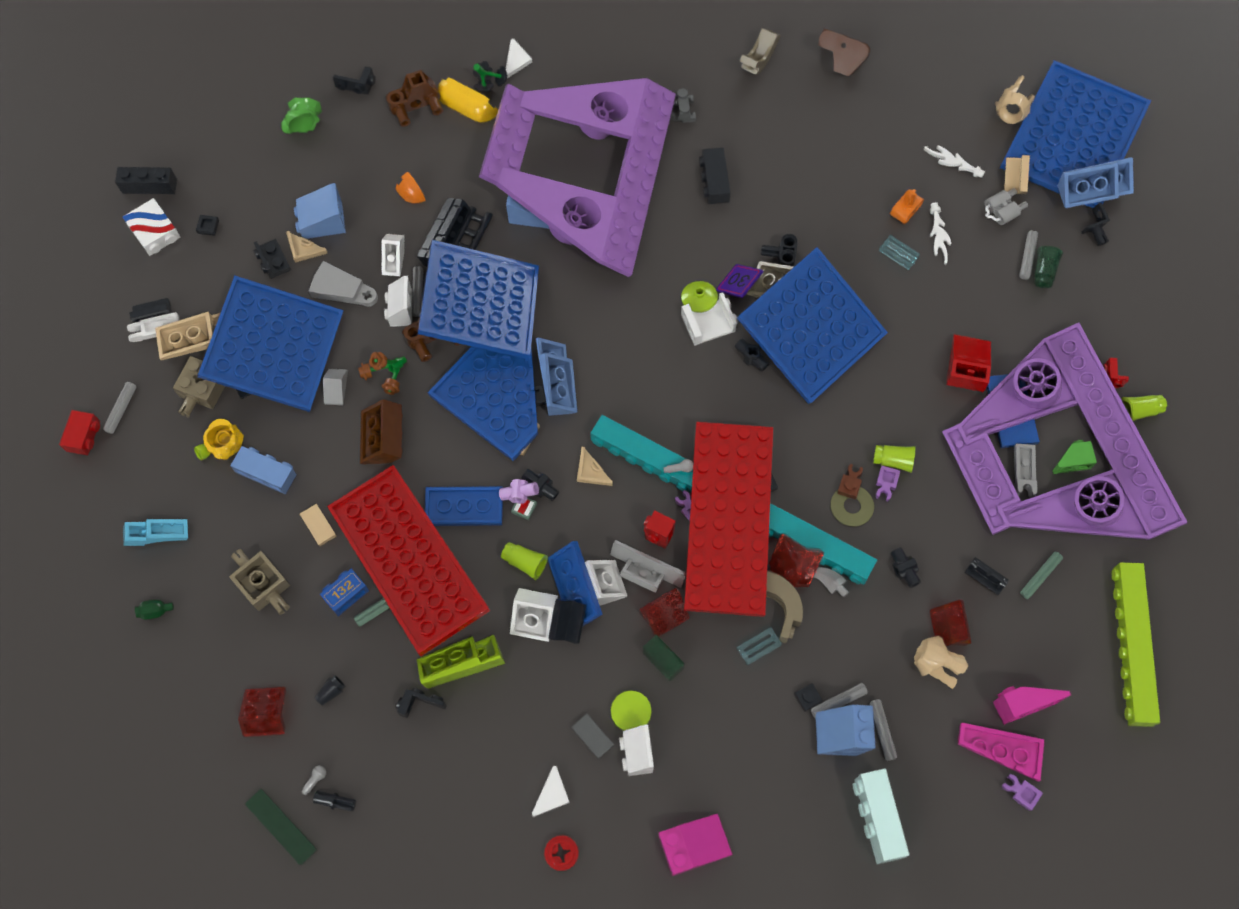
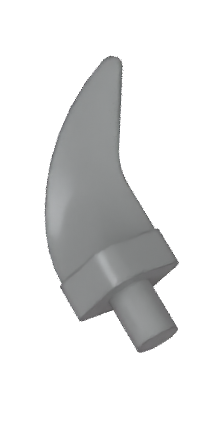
(832, 580)

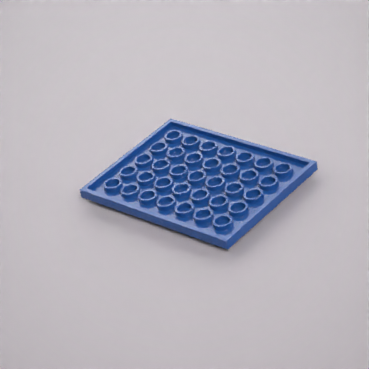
(1076, 125)

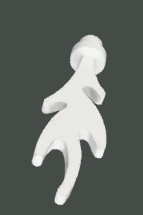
(950, 160)
(941, 234)

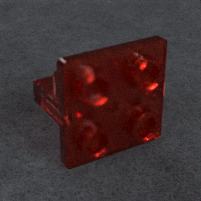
(665, 612)
(951, 623)

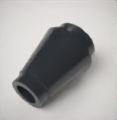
(330, 690)

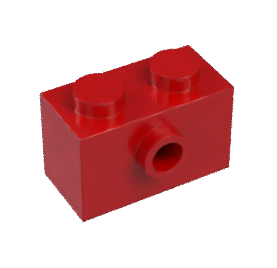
(80, 432)
(659, 529)

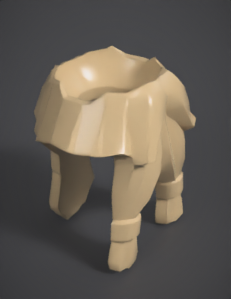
(1011, 97)
(933, 655)

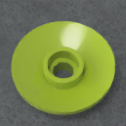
(699, 302)

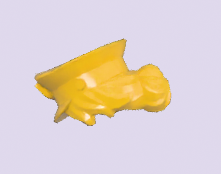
(223, 439)

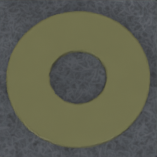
(855, 519)

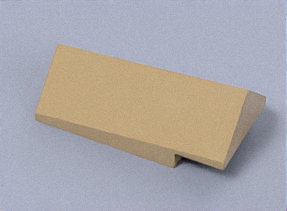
(186, 335)

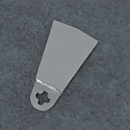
(340, 286)

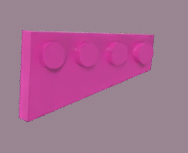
(1009, 749)

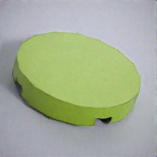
(630, 710)

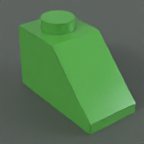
(1076, 458)

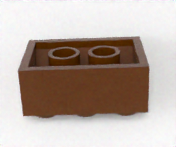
(381, 433)

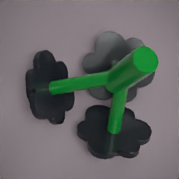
(484, 75)

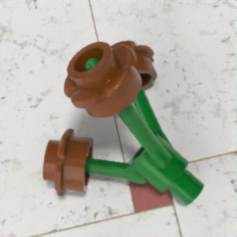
(379, 361)

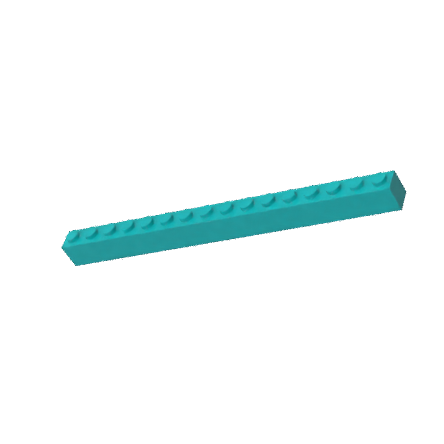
(653, 457)

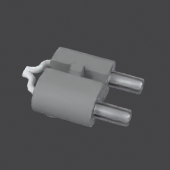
(1003, 207)

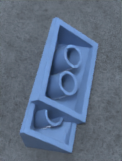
(1096, 183)
(557, 377)

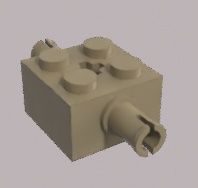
(195, 389)
(266, 591)

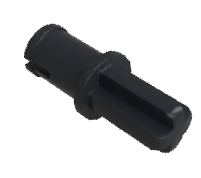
(334, 801)

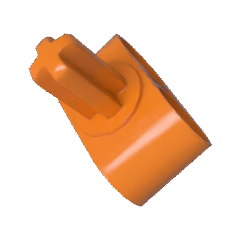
(907, 206)

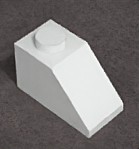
(392, 254)

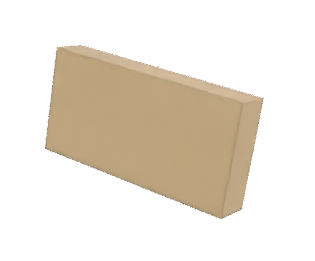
(318, 525)

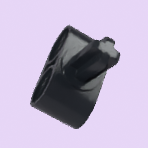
(783, 252)

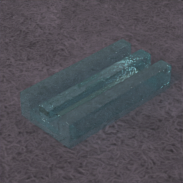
(900, 249)
(744, 655)

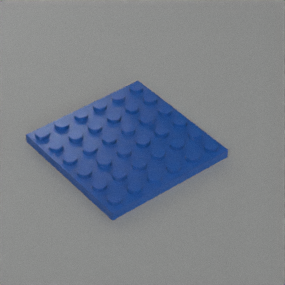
(479, 299)
(812, 325)
(271, 343)

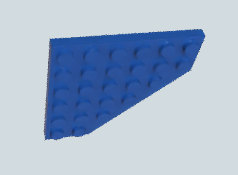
(492, 397)

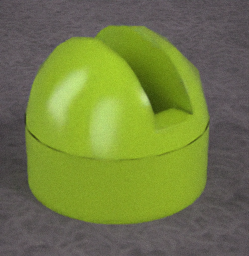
(201, 452)

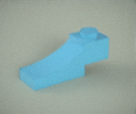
(154, 531)

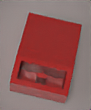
(969, 363)

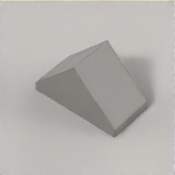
(334, 386)

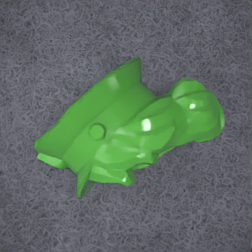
(302, 115)

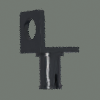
(1096, 228)

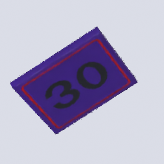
(739, 280)

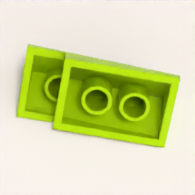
(459, 661)

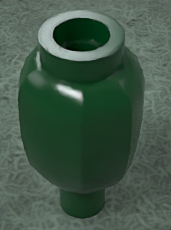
(152, 609)

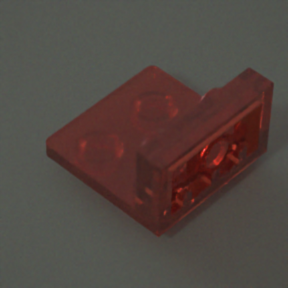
(795, 561)
(262, 712)

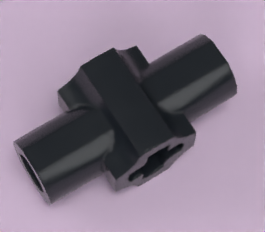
(752, 354)
(544, 484)
(905, 567)

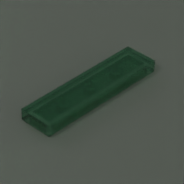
(281, 827)

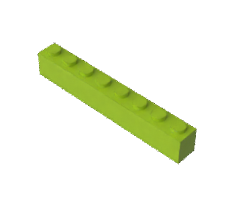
(1136, 645)

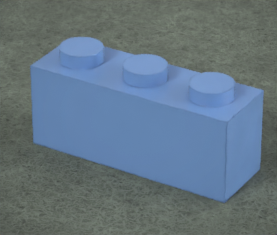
(263, 469)

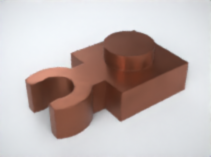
(850, 483)

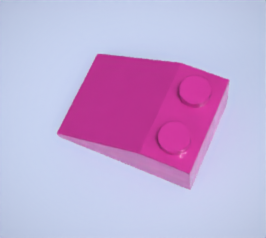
(1023, 701)
(694, 844)

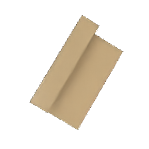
(1017, 174)

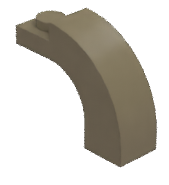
(761, 52)
(789, 599)

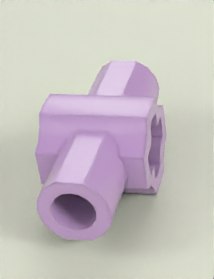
(518, 491)

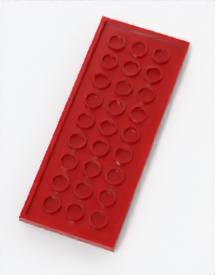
(729, 519)
(408, 560)

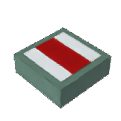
(525, 509)

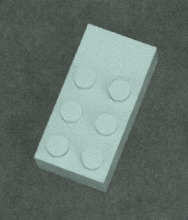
(880, 816)

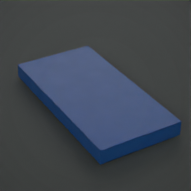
(1020, 434)
(464, 506)
(574, 580)

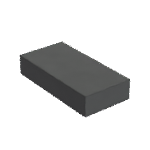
(592, 736)

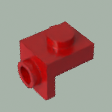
(1111, 369)

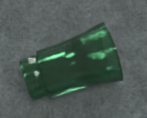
(1047, 265)

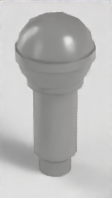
(684, 466)
(318, 773)

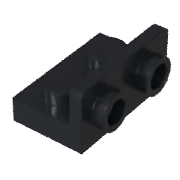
(273, 258)

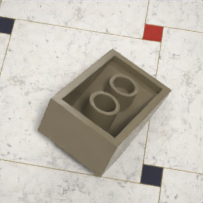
(771, 274)

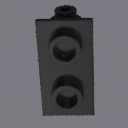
(986, 576)

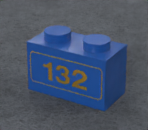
(344, 592)

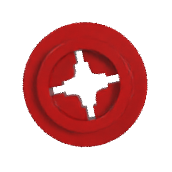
(552, 848)

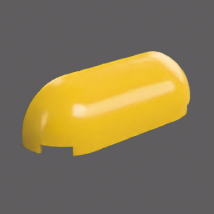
(466, 101)

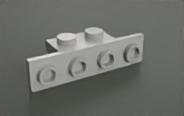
(645, 569)

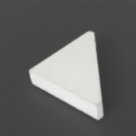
(516, 59)
(552, 795)

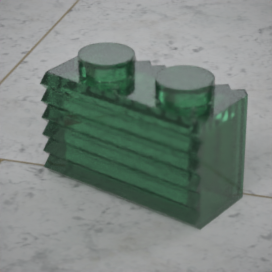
(663, 657)

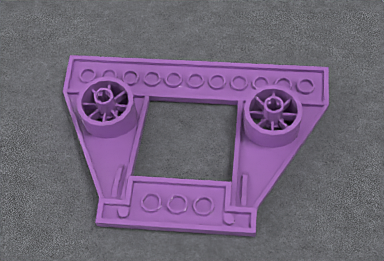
(608, 223)
(1080, 379)

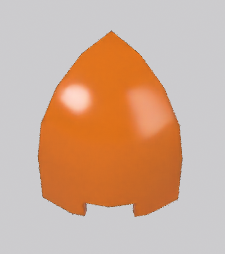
(409, 189)

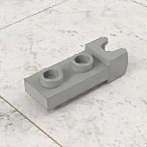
(1025, 469)

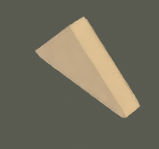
(303, 248)
(591, 471)

